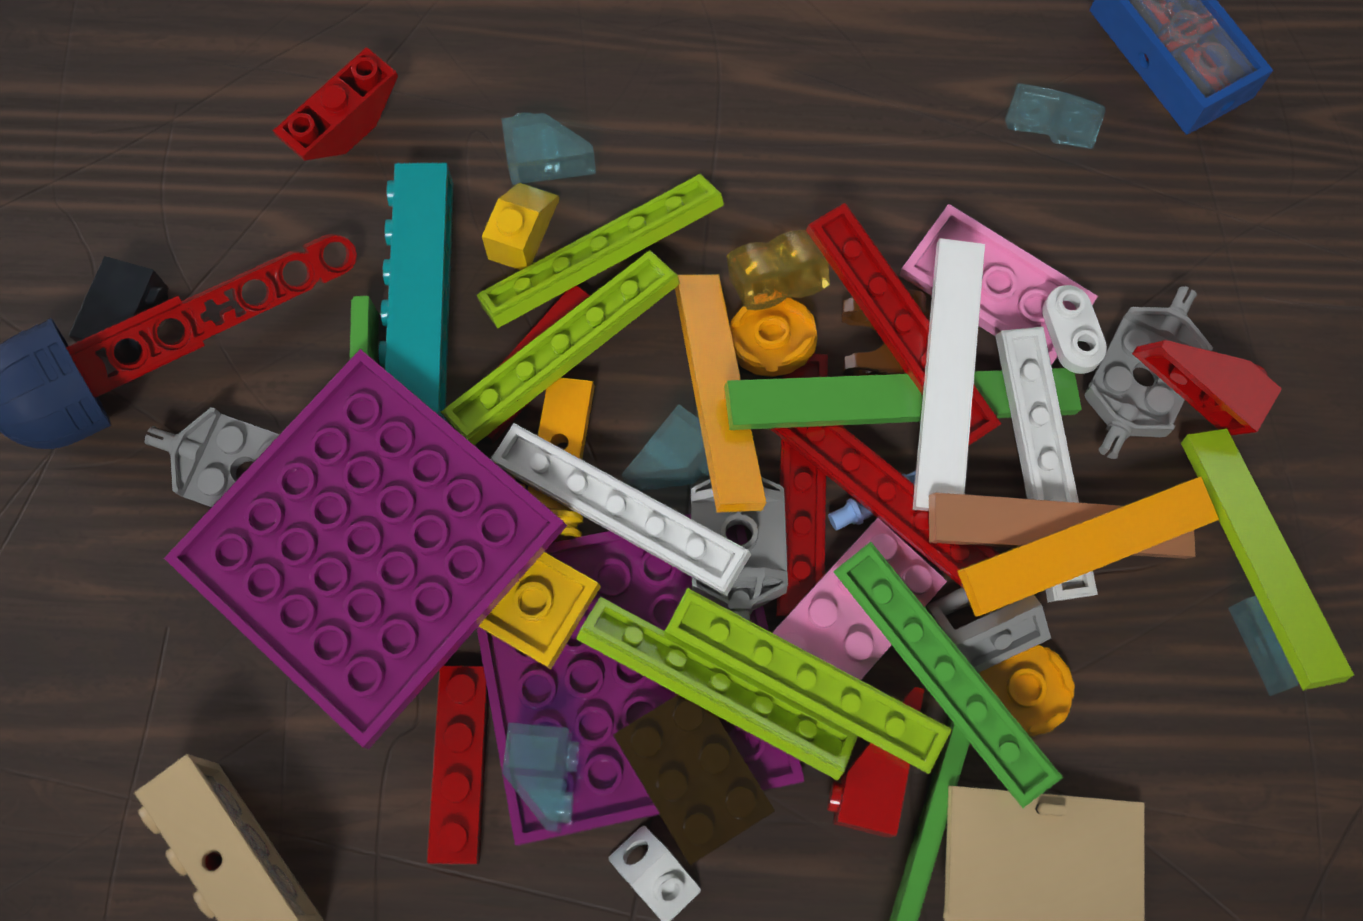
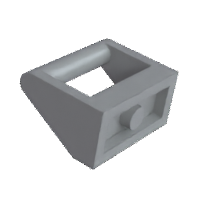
(996, 634)

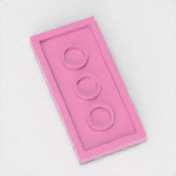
(1012, 279)
(835, 625)

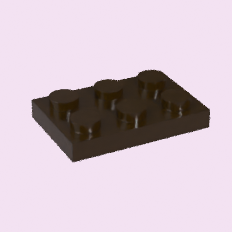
(693, 776)

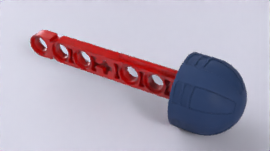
(54, 387)

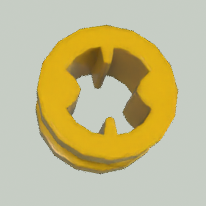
(572, 520)

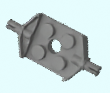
(1114, 392)
(210, 453)
(766, 569)

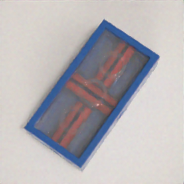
(1186, 55)

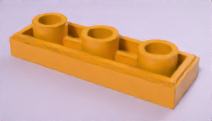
(565, 420)

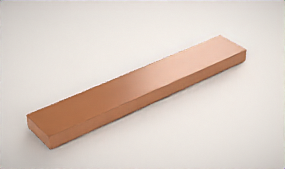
(1020, 521)

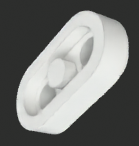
(1070, 326)

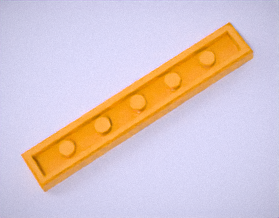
(712, 363)
(1087, 546)

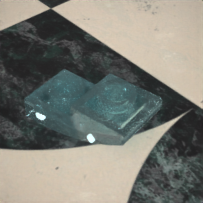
(1055, 113)

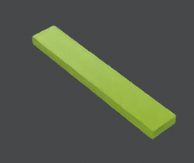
(599, 250)
(560, 348)
(1267, 561)
(808, 680)
(718, 688)

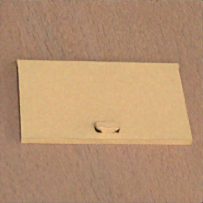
(1053, 865)

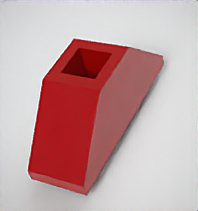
(340, 110)

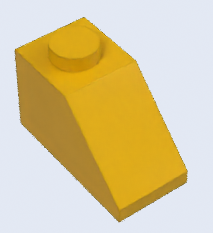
(518, 225)

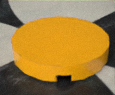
(774, 338)
(1033, 688)

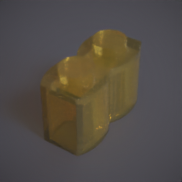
(777, 270)

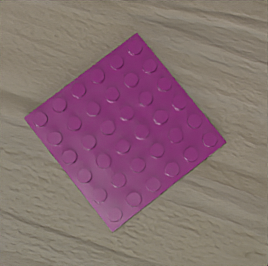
(365, 547)
(603, 696)

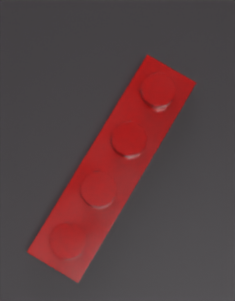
(458, 766)

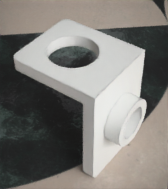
(657, 876)

